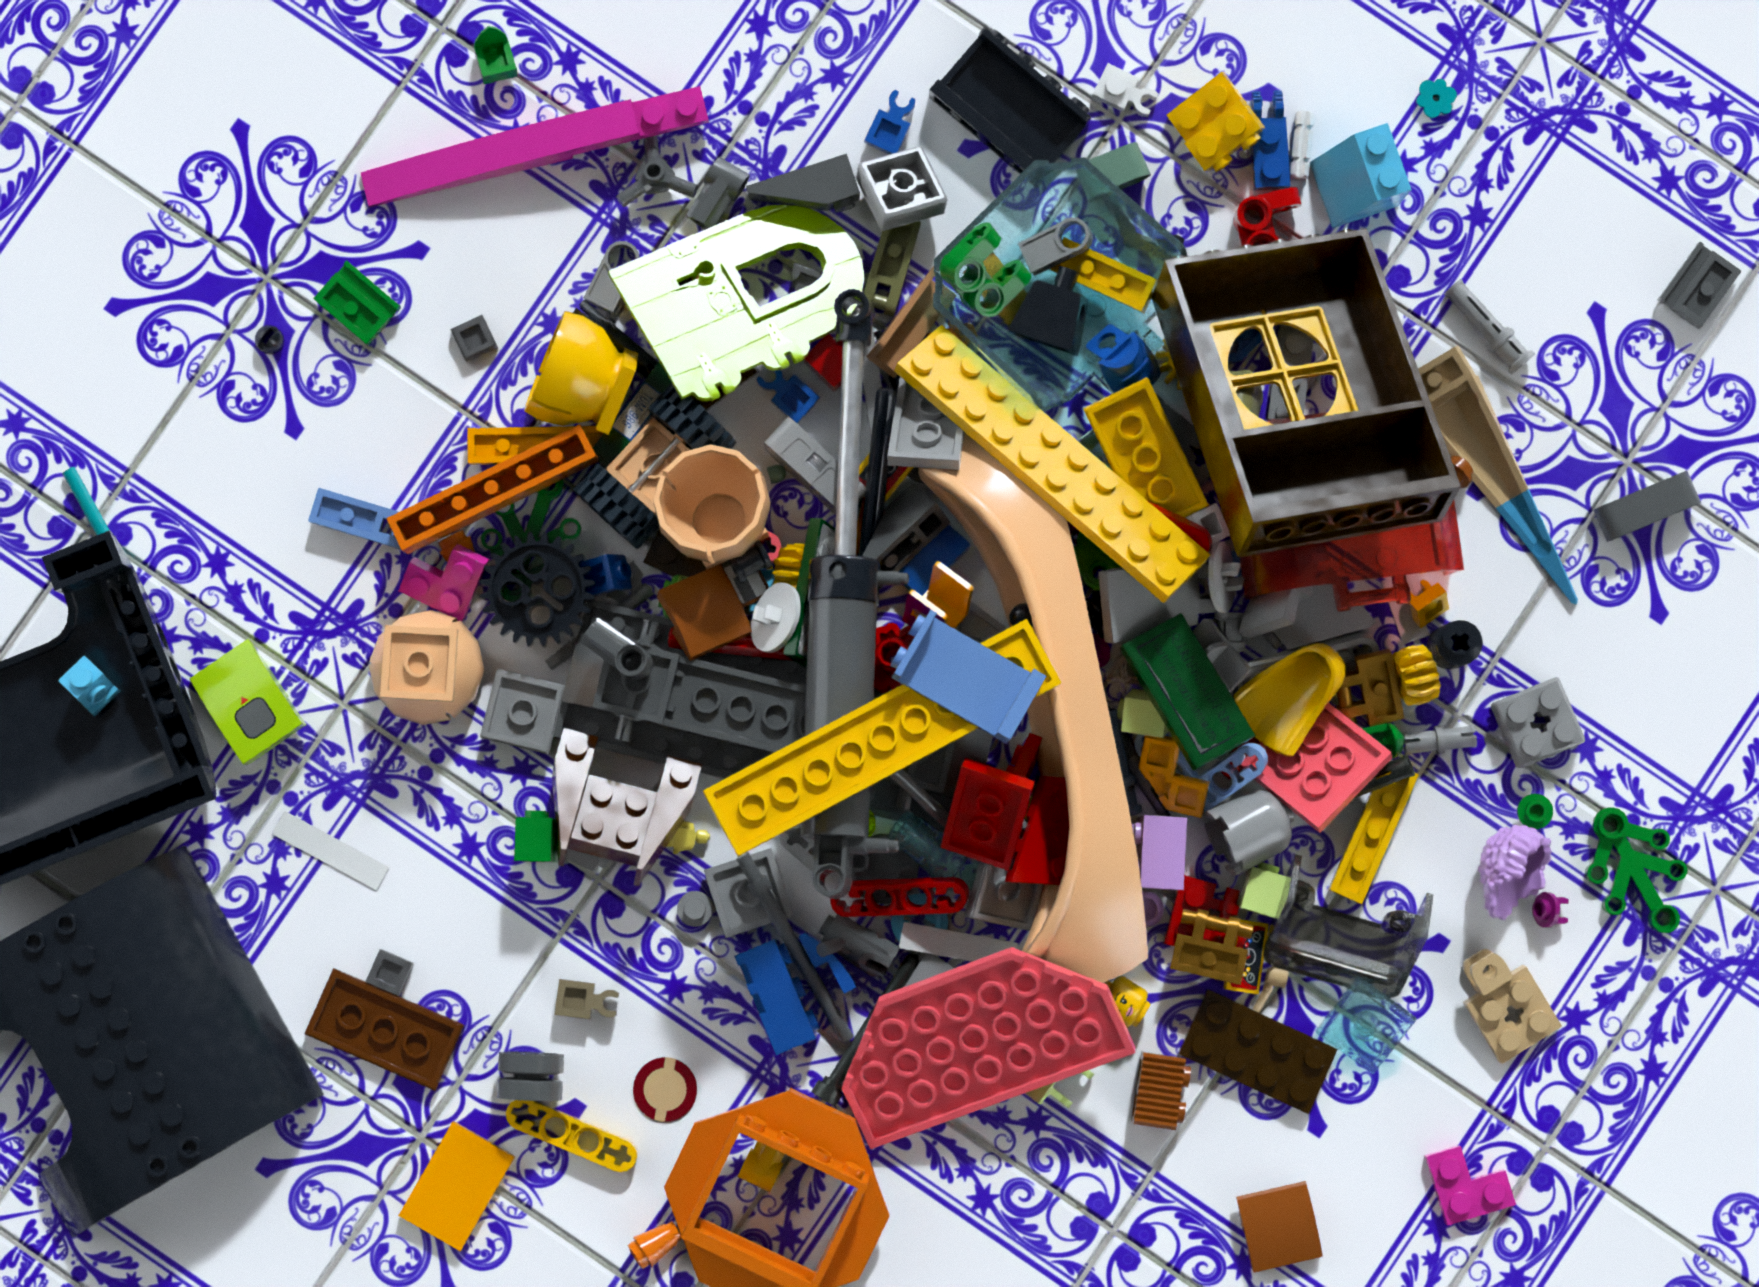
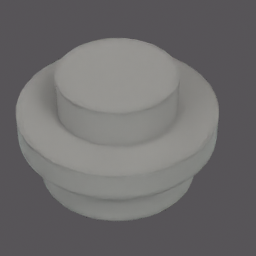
(695, 908)

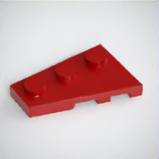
(1045, 839)

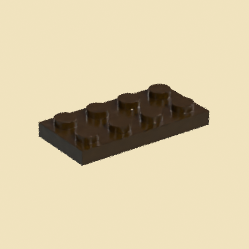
(1257, 1051)

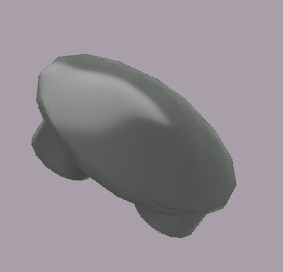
(883, 866)

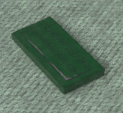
(1187, 691)

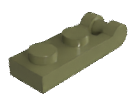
(891, 266)

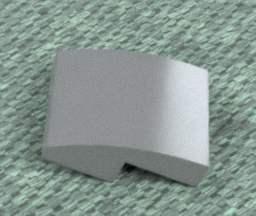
(1271, 611)

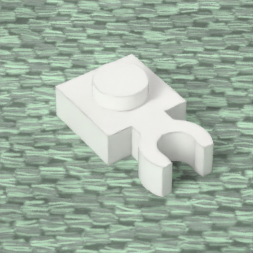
(1119, 88)

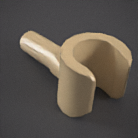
(1274, 977)

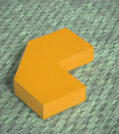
(1175, 791)

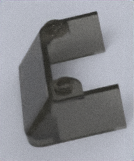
(1343, 946)

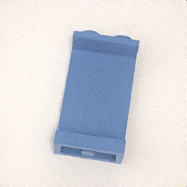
(966, 677)

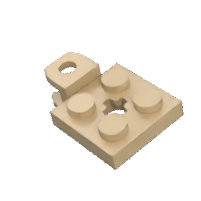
(1495, 993)

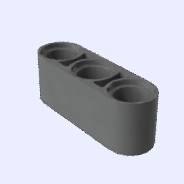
(1647, 506)

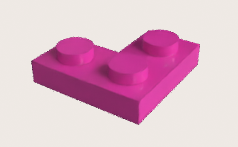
(446, 590)
(1462, 1196)

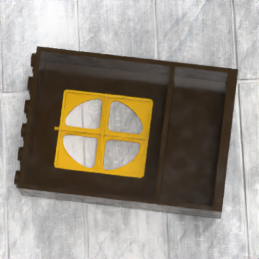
(1320, 479)

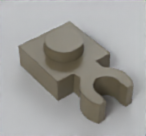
(578, 999)

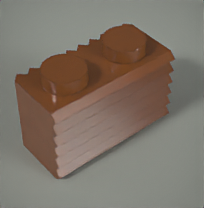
(1160, 1090)

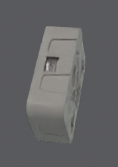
(807, 462)

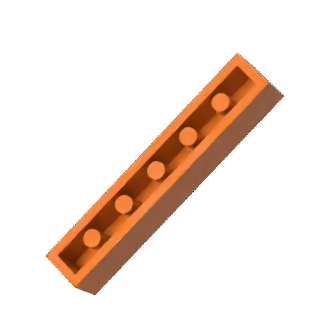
(493, 489)

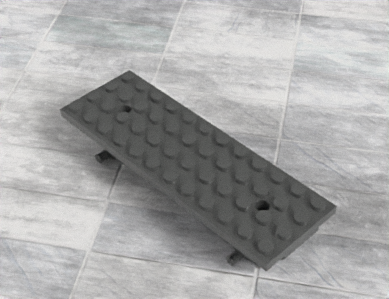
(720, 711)

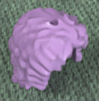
(1512, 868)

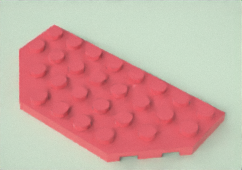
(977, 1042)

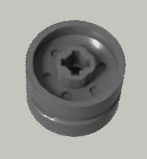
(530, 1076)

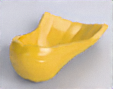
(1290, 696)

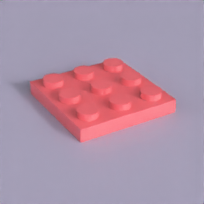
(1325, 770)

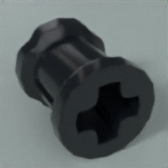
(751, 561)

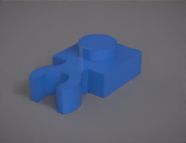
(889, 128)
(791, 396)

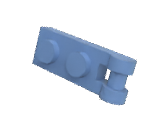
(352, 517)

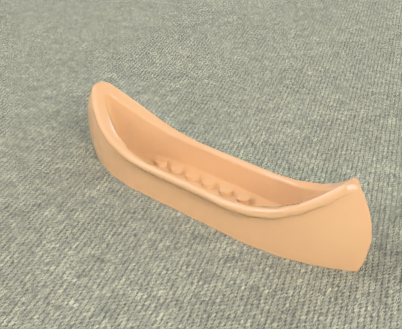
(1097, 911)

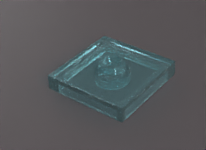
(1365, 1024)

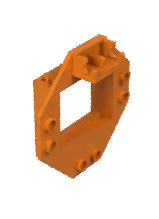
(806, 1133)

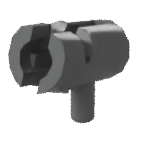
(856, 945)

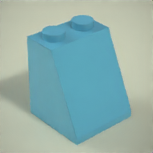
(1361, 176)

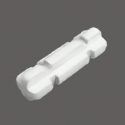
(1301, 145)

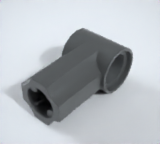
(722, 186)
(616, 649)

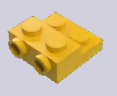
(1216, 123)

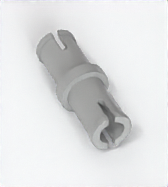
(1439, 739)

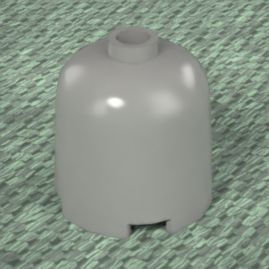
(1249, 829)

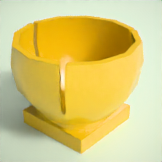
(581, 376)

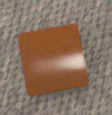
(704, 612)
(1279, 1226)

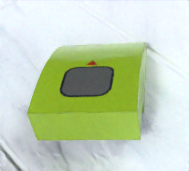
(247, 702)

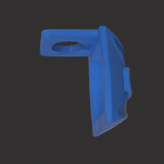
(1127, 361)

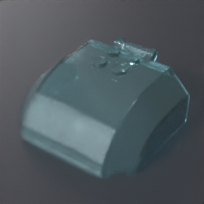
(1120, 230)

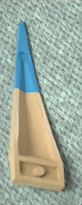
(1476, 435)

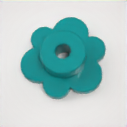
(1445, 95)

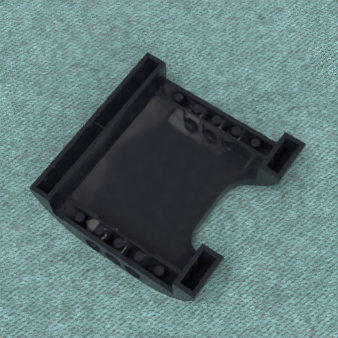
(84, 777)
(147, 1034)

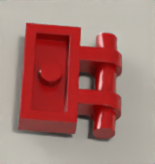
(1195, 896)

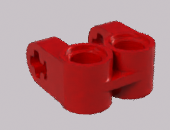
(1266, 205)

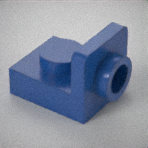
(609, 572)

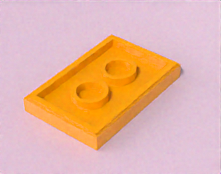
(456, 1185)

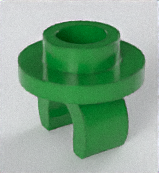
(1535, 811)

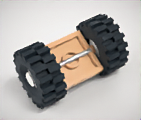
(633, 475)

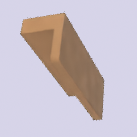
(907, 327)

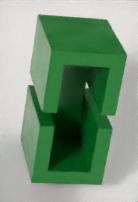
(535, 837)

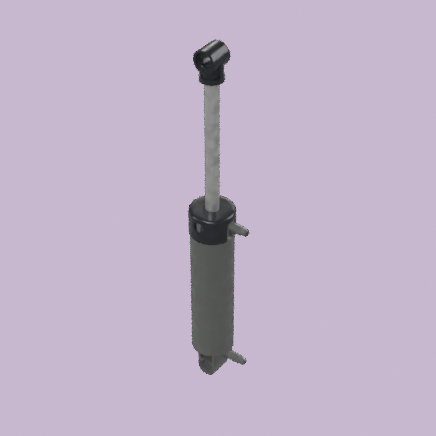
(843, 618)

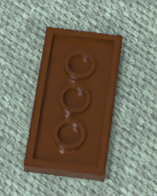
(384, 1029)

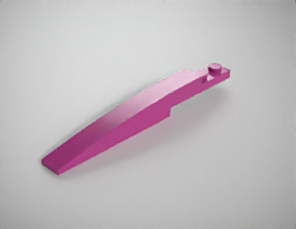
(534, 145)

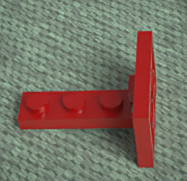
(991, 807)

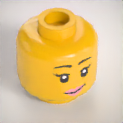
(1130, 1000)

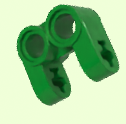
(972, 252)

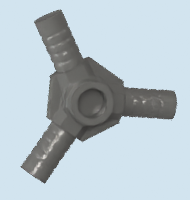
(655, 177)

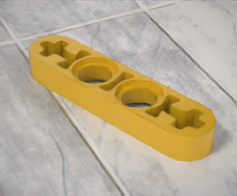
(573, 1130)

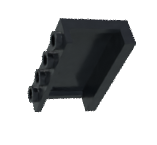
(1010, 103)

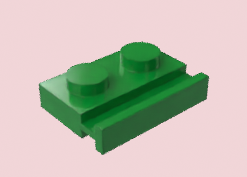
(357, 303)

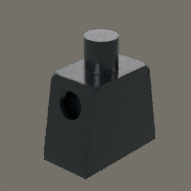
(1053, 313)

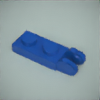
(1270, 153)

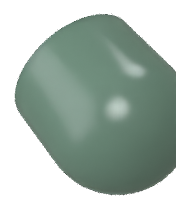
(776, 473)

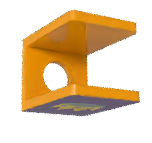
(946, 595)

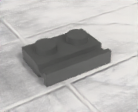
(1699, 285)

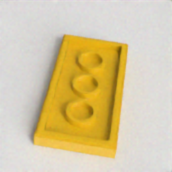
(1145, 448)

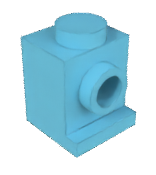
(89, 685)

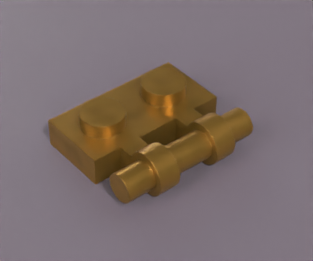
(1378, 689)
(1208, 957)

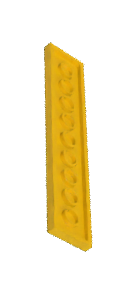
(1052, 463)
(852, 753)

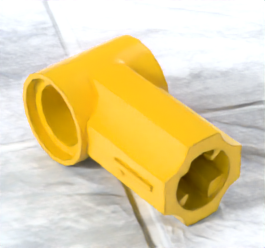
(762, 1166)

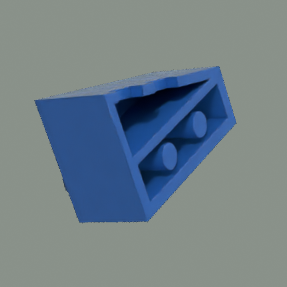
(777, 995)

